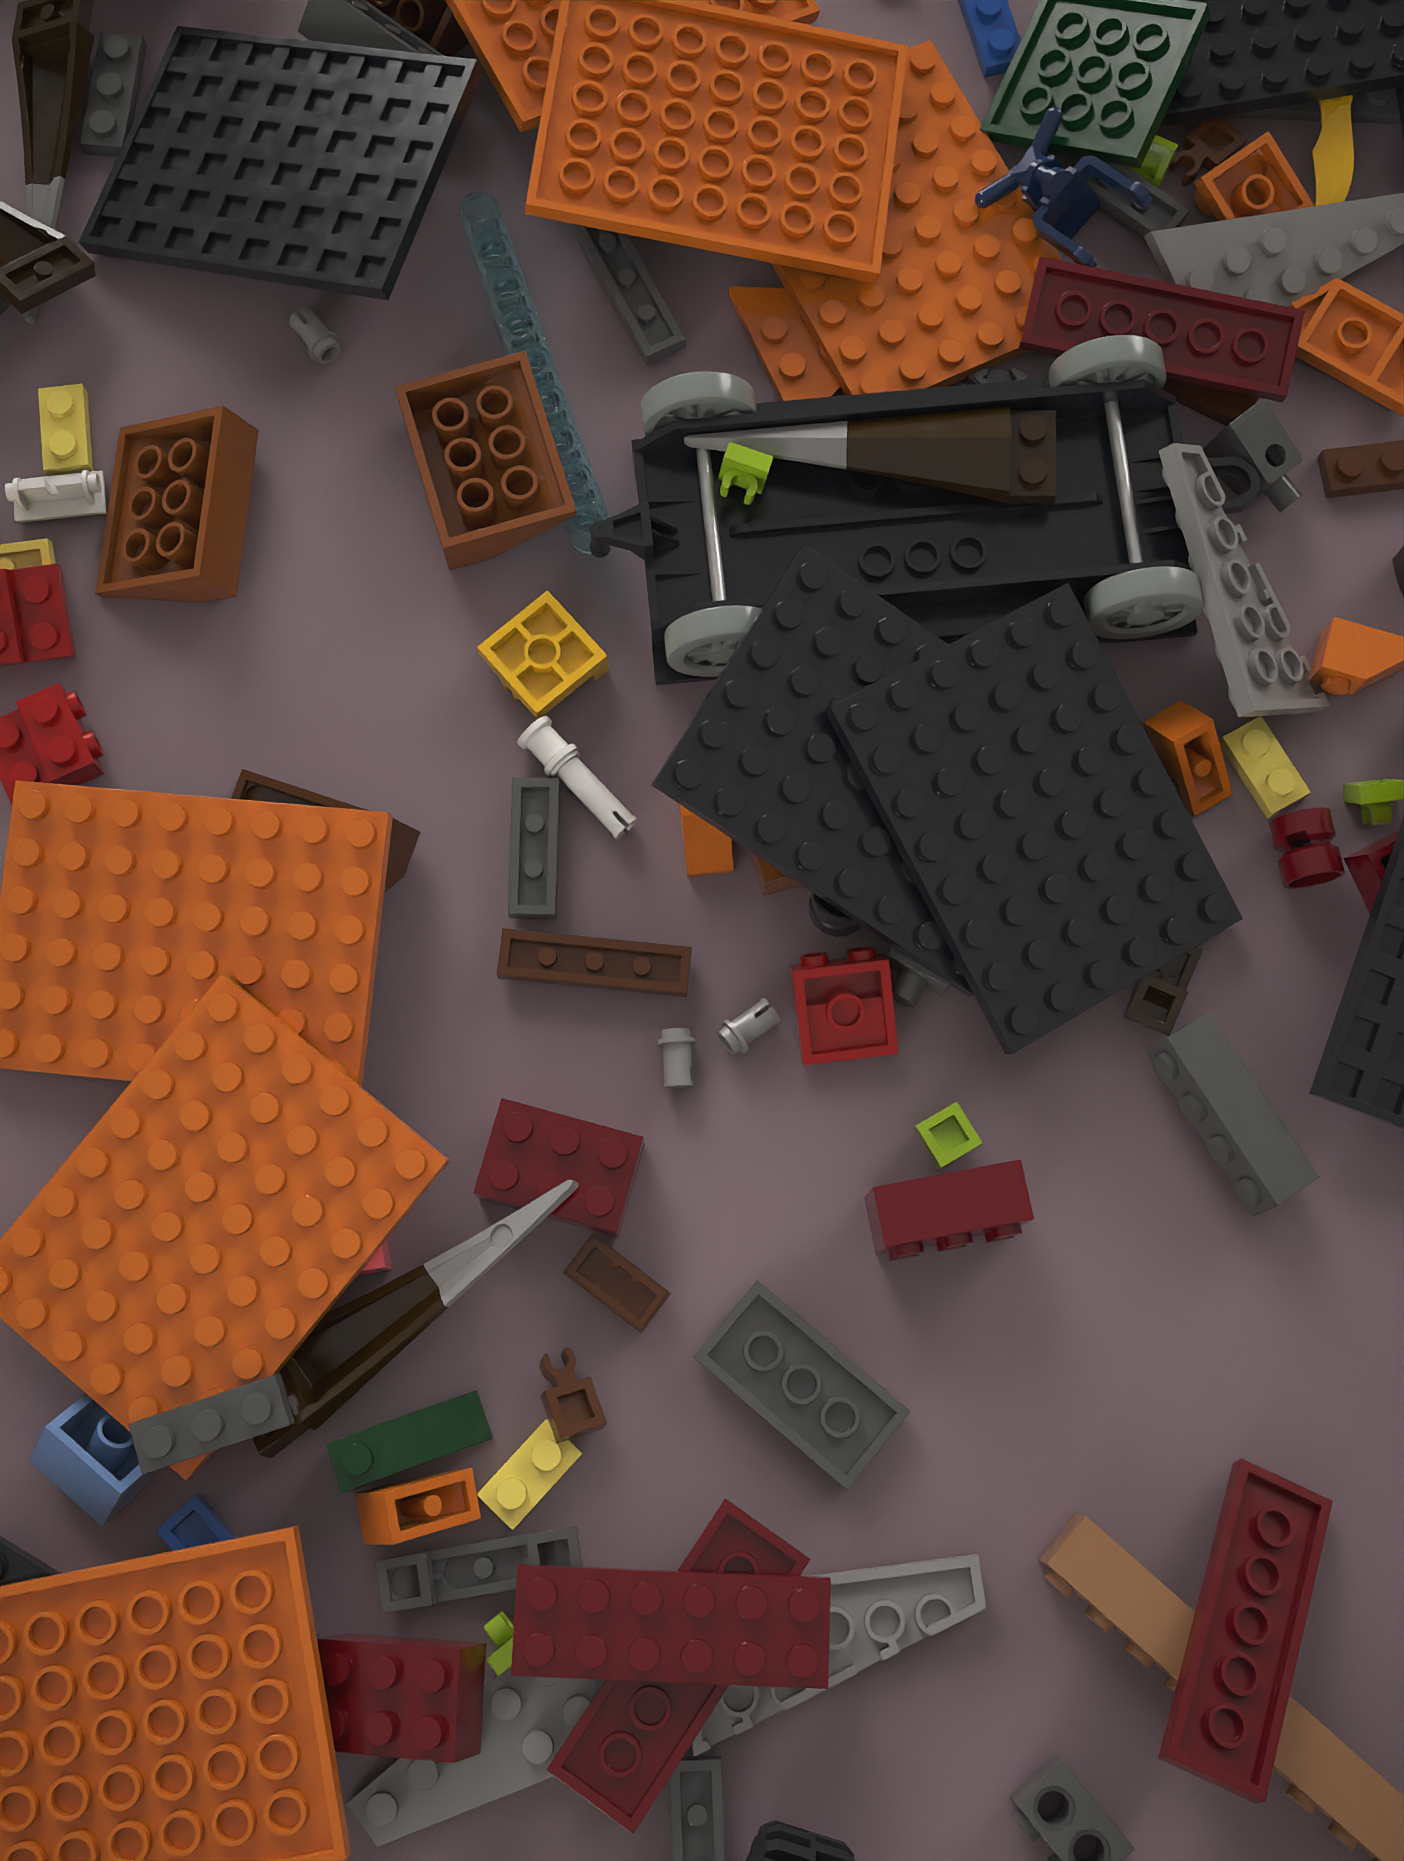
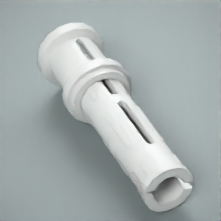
(564, 763)

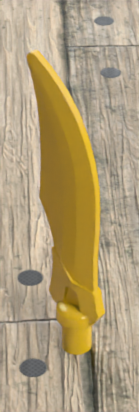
(1334, 151)

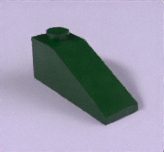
(408, 1441)

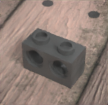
(1075, 1818)

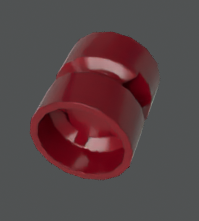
(1312, 863)

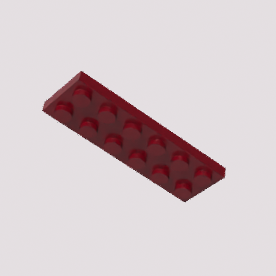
(1202, 333)
(671, 1626)
(1247, 1632)
(642, 1729)

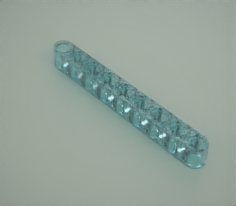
(519, 314)

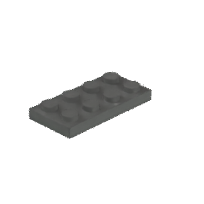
(802, 1385)

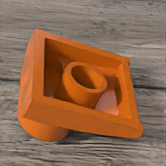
(1251, 184)

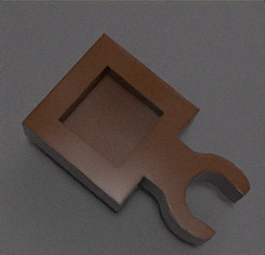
(1208, 147)
(571, 1403)

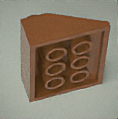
(485, 457)
(178, 508)

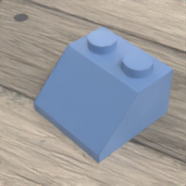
(91, 1459)

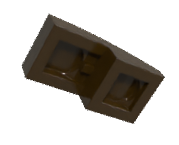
(1161, 994)

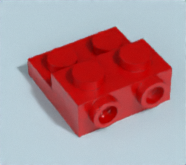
(34, 616)
(48, 741)
(844, 1006)

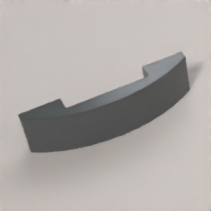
(470, 1568)

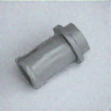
(321, 343)
(748, 1027)
(677, 1058)

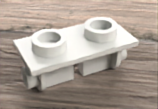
(57, 496)

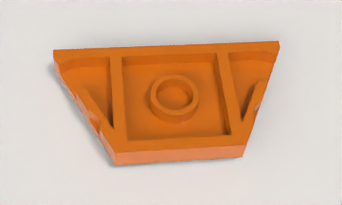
(1354, 341)
(784, 343)

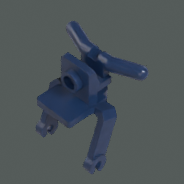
(1060, 195)

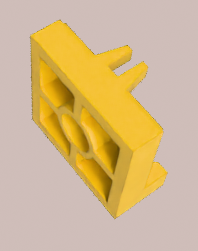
(543, 655)

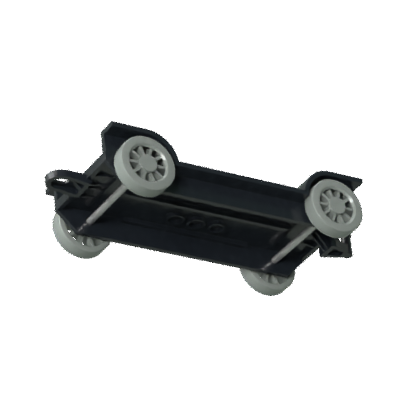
(920, 547)

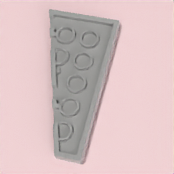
(1282, 252)
(1238, 600)
(871, 1619)
(521, 1734)

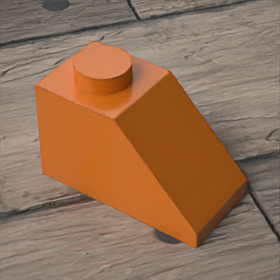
(1354, 657)
(1190, 755)
(705, 847)
(417, 1507)

